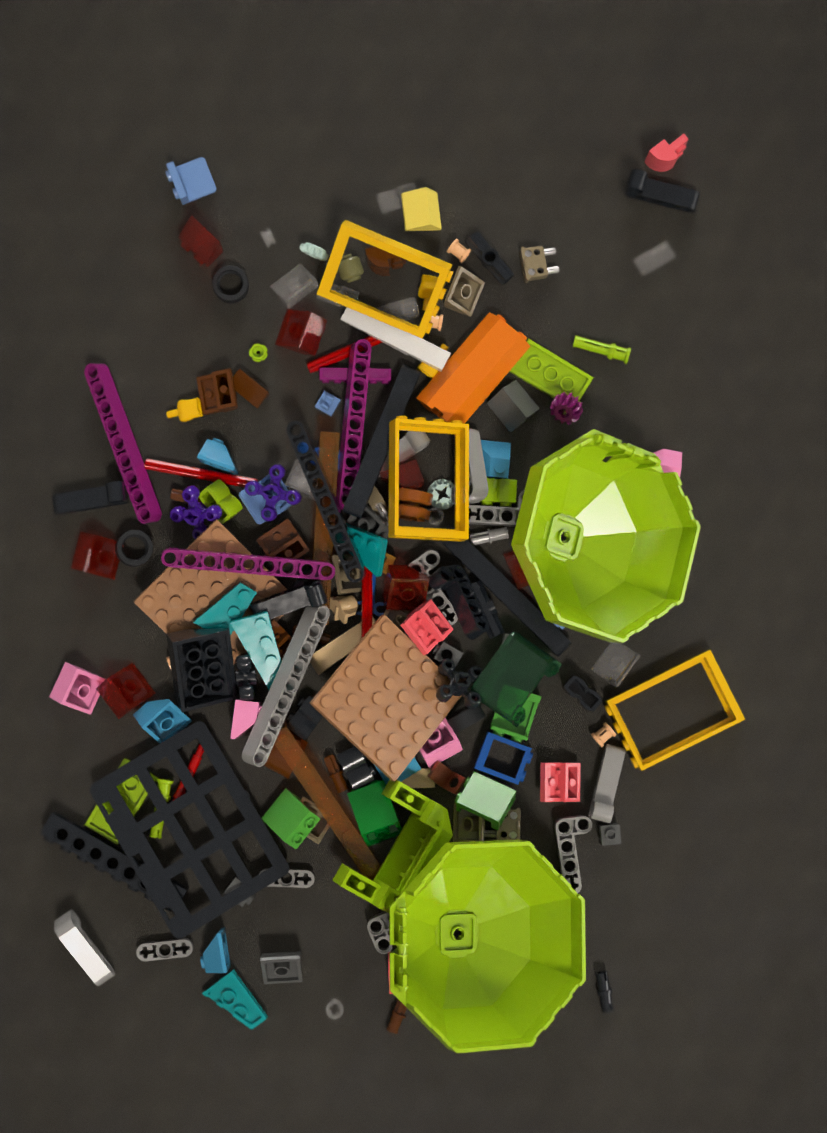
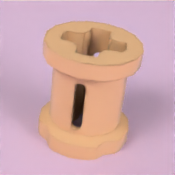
(459, 251)
(437, 322)
(603, 734)

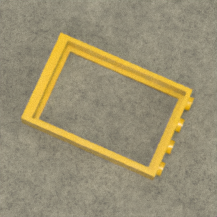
(394, 247)
(461, 434)
(721, 688)

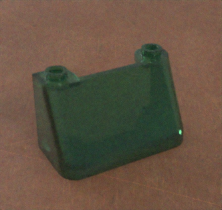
(513, 677)

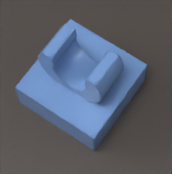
(327, 403)

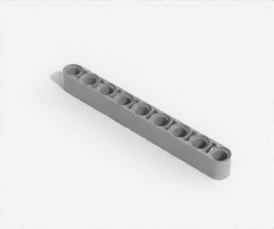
(285, 685)

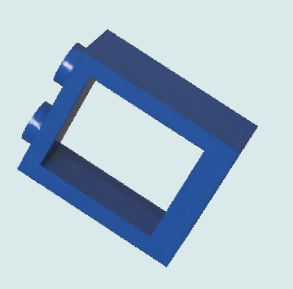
(520, 775)

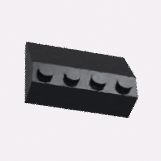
(201, 667)

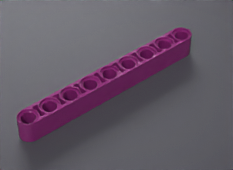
(351, 414)
(122, 442)
(278, 562)

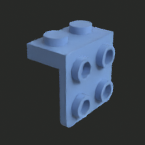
(191, 180)
(257, 503)

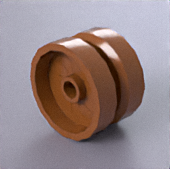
(411, 500)

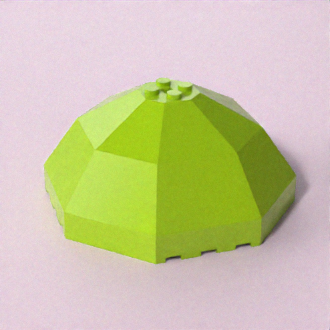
(623, 531)
(515, 951)

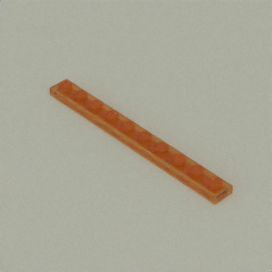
(322, 542)
(327, 803)

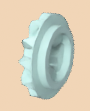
(314, 251)
(443, 503)

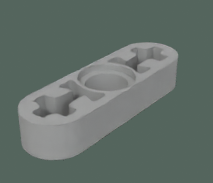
(300, 882)
(150, 946)

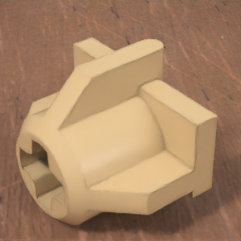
(343, 607)

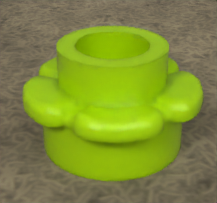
(258, 357)

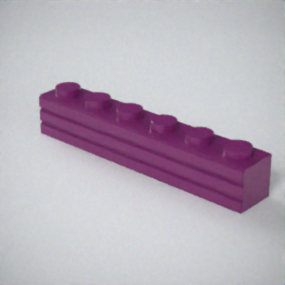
(340, 375)

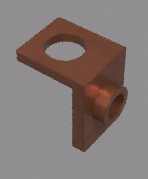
(443, 777)

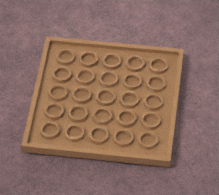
(185, 594)
(385, 698)

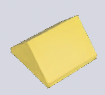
(421, 210)

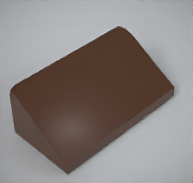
(249, 389)

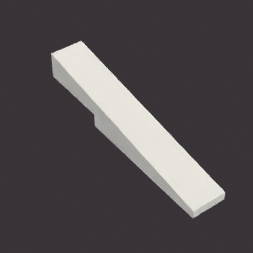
(398, 339)

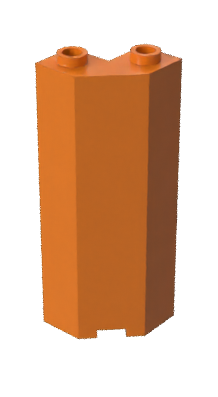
(474, 370)

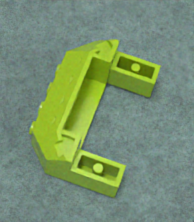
(416, 845)

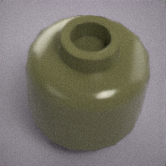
(350, 268)

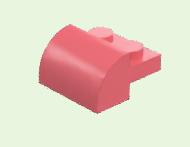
(664, 156)
(426, 626)
(560, 782)

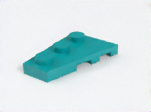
(369, 546)
(228, 608)
(237, 999)

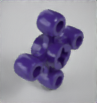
(274, 485)
(195, 512)

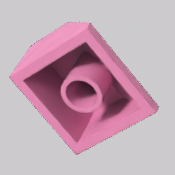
(77, 688)
(244, 717)
(440, 745)

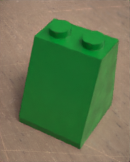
(374, 813)

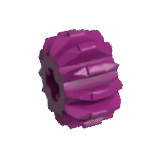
(566, 408)

